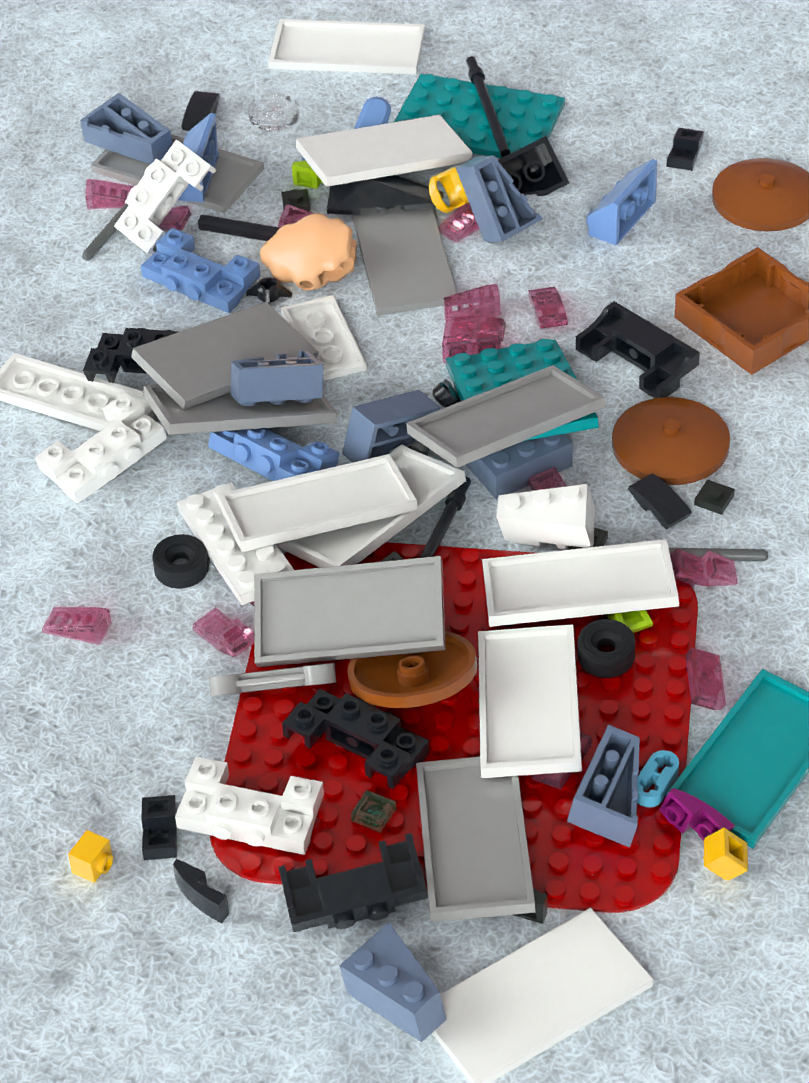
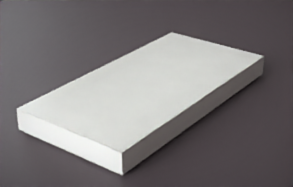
(327, 331)

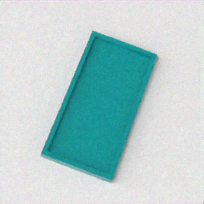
(753, 757)

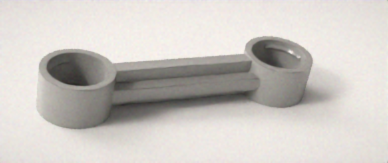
(272, 679)

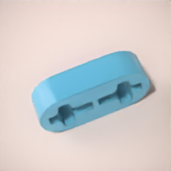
(662, 782)

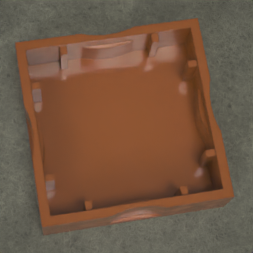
(748, 310)

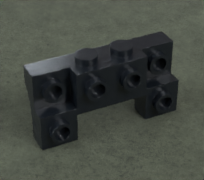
(643, 345)
(117, 350)
(360, 730)
(355, 893)

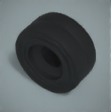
(175, 548)
(606, 663)

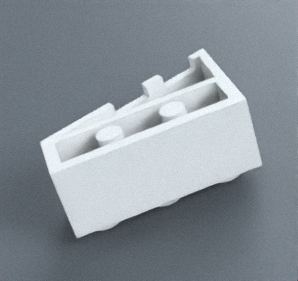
(548, 516)

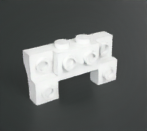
(158, 192)
(106, 453)
(248, 814)

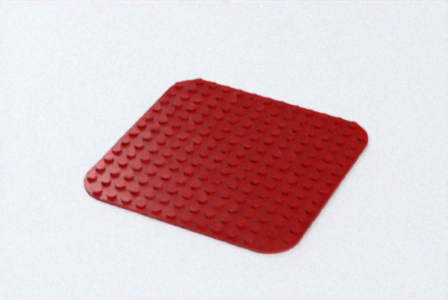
(565, 860)

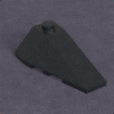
(535, 169)
(380, 194)

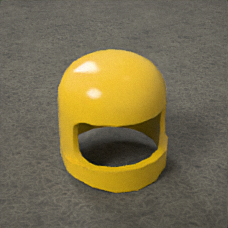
(453, 187)

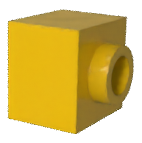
(725, 854)
(91, 856)

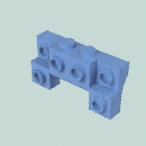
(198, 277)
(271, 453)

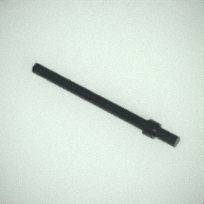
(477, 78)
(454, 503)

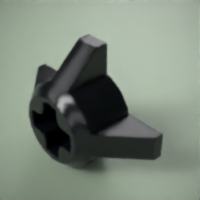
(268, 290)
(446, 394)

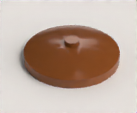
(762, 194)
(671, 439)
(414, 677)

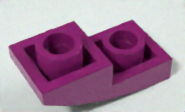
(690, 812)

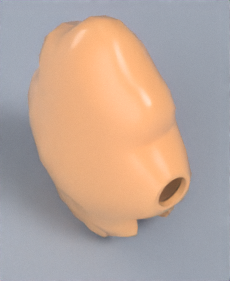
(311, 252)

